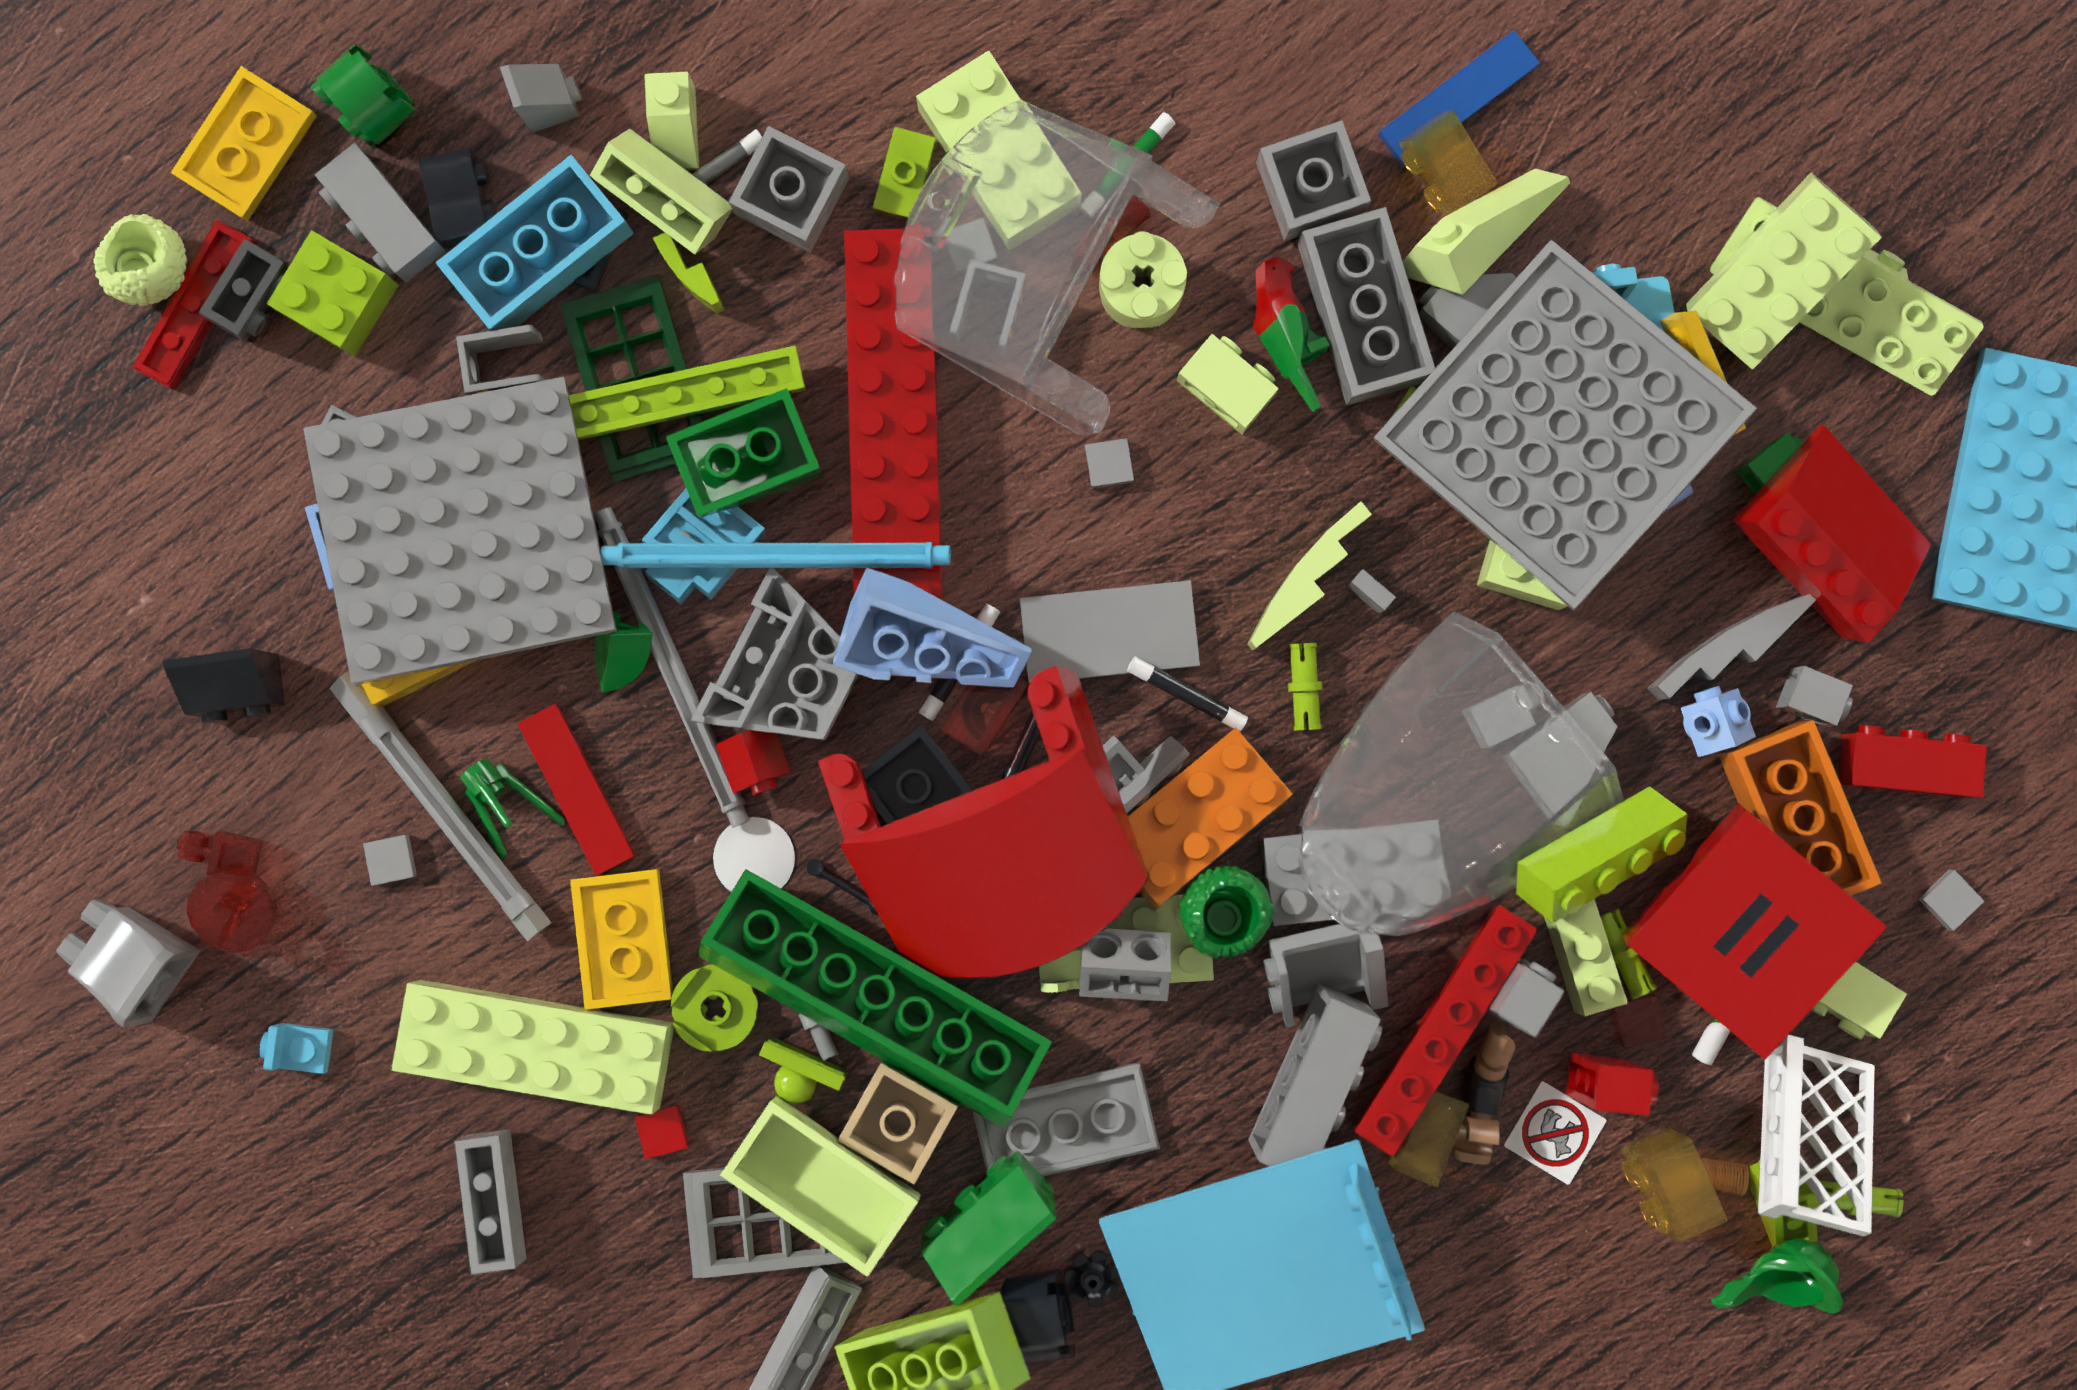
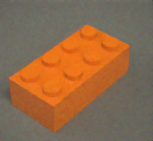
(1797, 794)
(1203, 814)

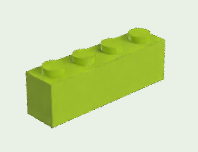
(1601, 854)

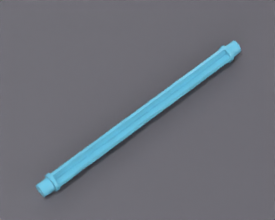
(776, 555)

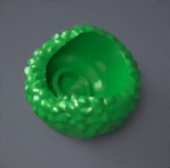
(1225, 911)

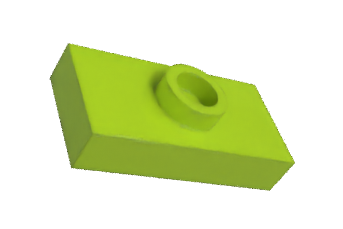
(903, 173)

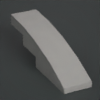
(1743, 640)

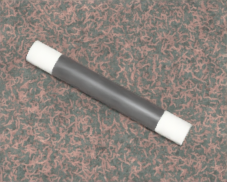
(728, 158)

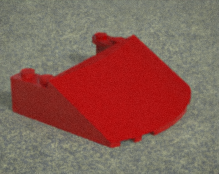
(1007, 868)

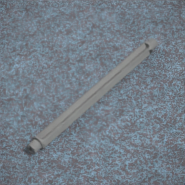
(673, 672)

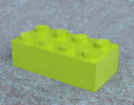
(938, 1350)

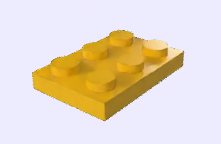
(244, 143)
(622, 939)

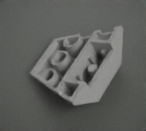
(780, 670)

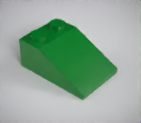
(744, 455)

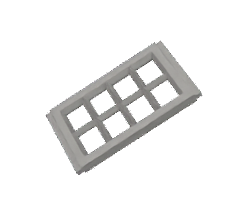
(702, 1238)

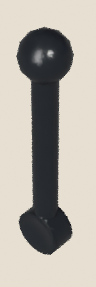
(817, 868)

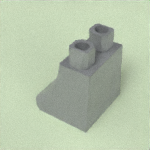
(127, 961)

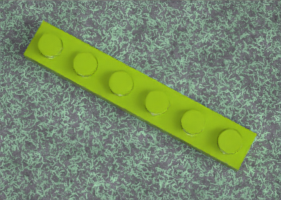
(686, 392)

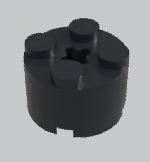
(1040, 1316)

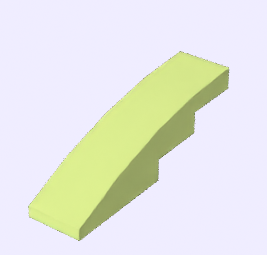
(1299, 587)

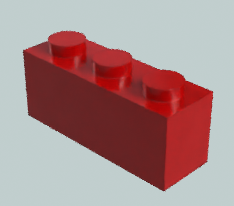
(1912, 762)
(1611, 1083)

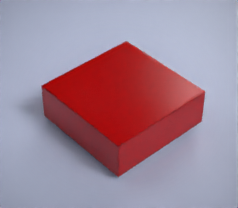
(662, 1132)

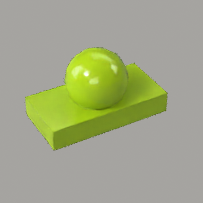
(800, 1071)

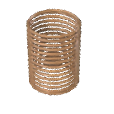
(1727, 1179)

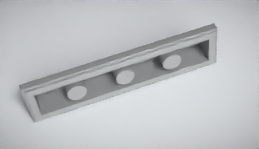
(808, 1332)

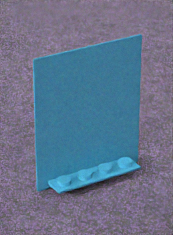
(1264, 1272)

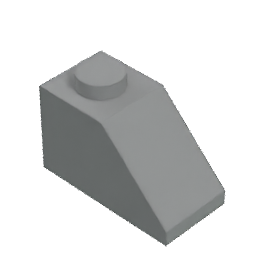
(541, 94)
(1454, 314)

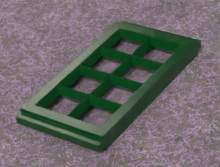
(614, 302)

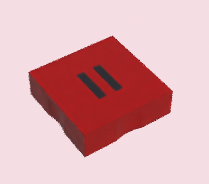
(1753, 931)

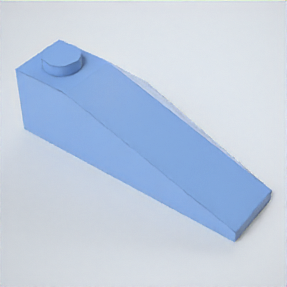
(913, 634)

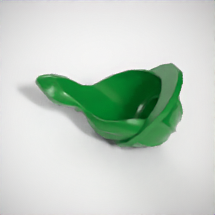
(1791, 1274)

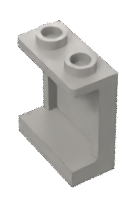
(1328, 956)

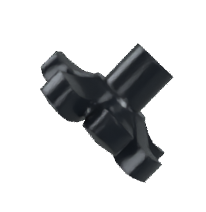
(1091, 1270)

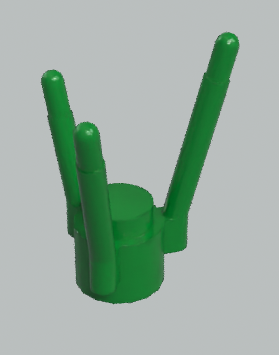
(485, 785)

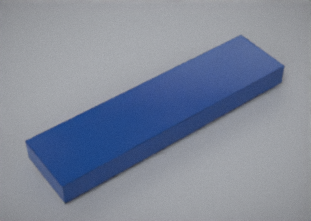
(1466, 90)

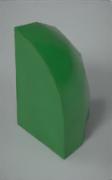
(621, 654)

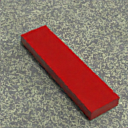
(181, 324)
(576, 789)

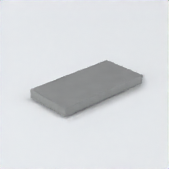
(1107, 628)
(1075, 1122)

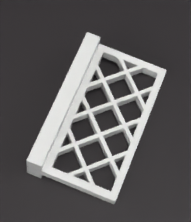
(1781, 1137)

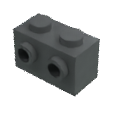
(243, 290)

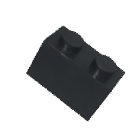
(227, 683)

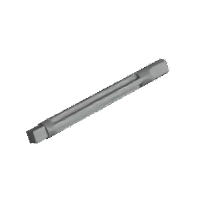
(385, 735)

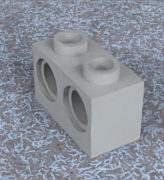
(1126, 965)

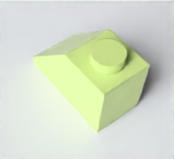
(673, 117)

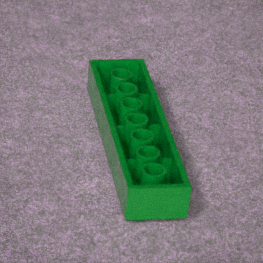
(874, 998)

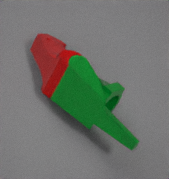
(1286, 327)

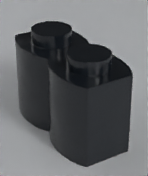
(456, 195)

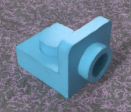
(296, 1048)

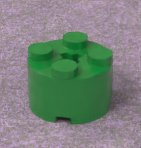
(365, 95)

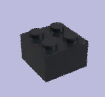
(913, 777)

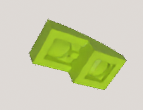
(694, 279)

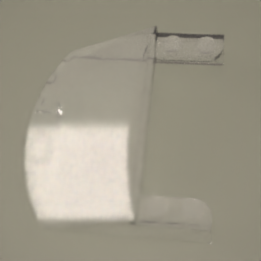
(1011, 242)

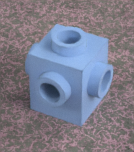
(1717, 720)

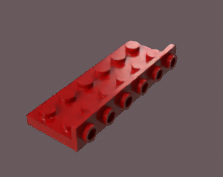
(1444, 1029)

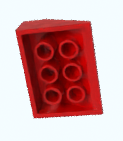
(1836, 537)

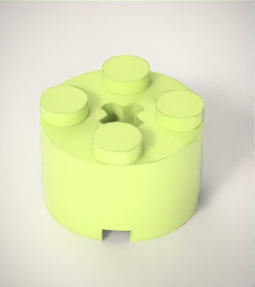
(1142, 256)

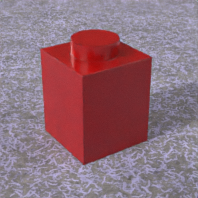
(753, 761)

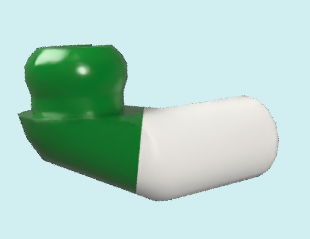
(1711, 1042)

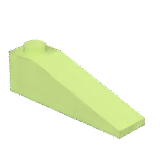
(1478, 234)

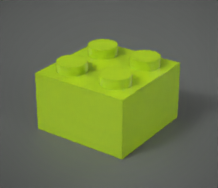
(333, 293)

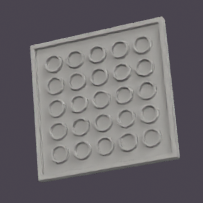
(1564, 424)
(459, 530)

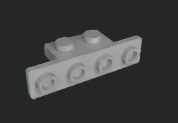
(1138, 780)

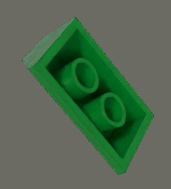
(988, 1226)

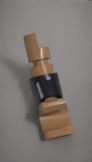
(1484, 1092)

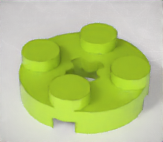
(719, 1032)

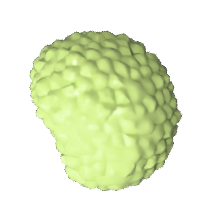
(140, 260)

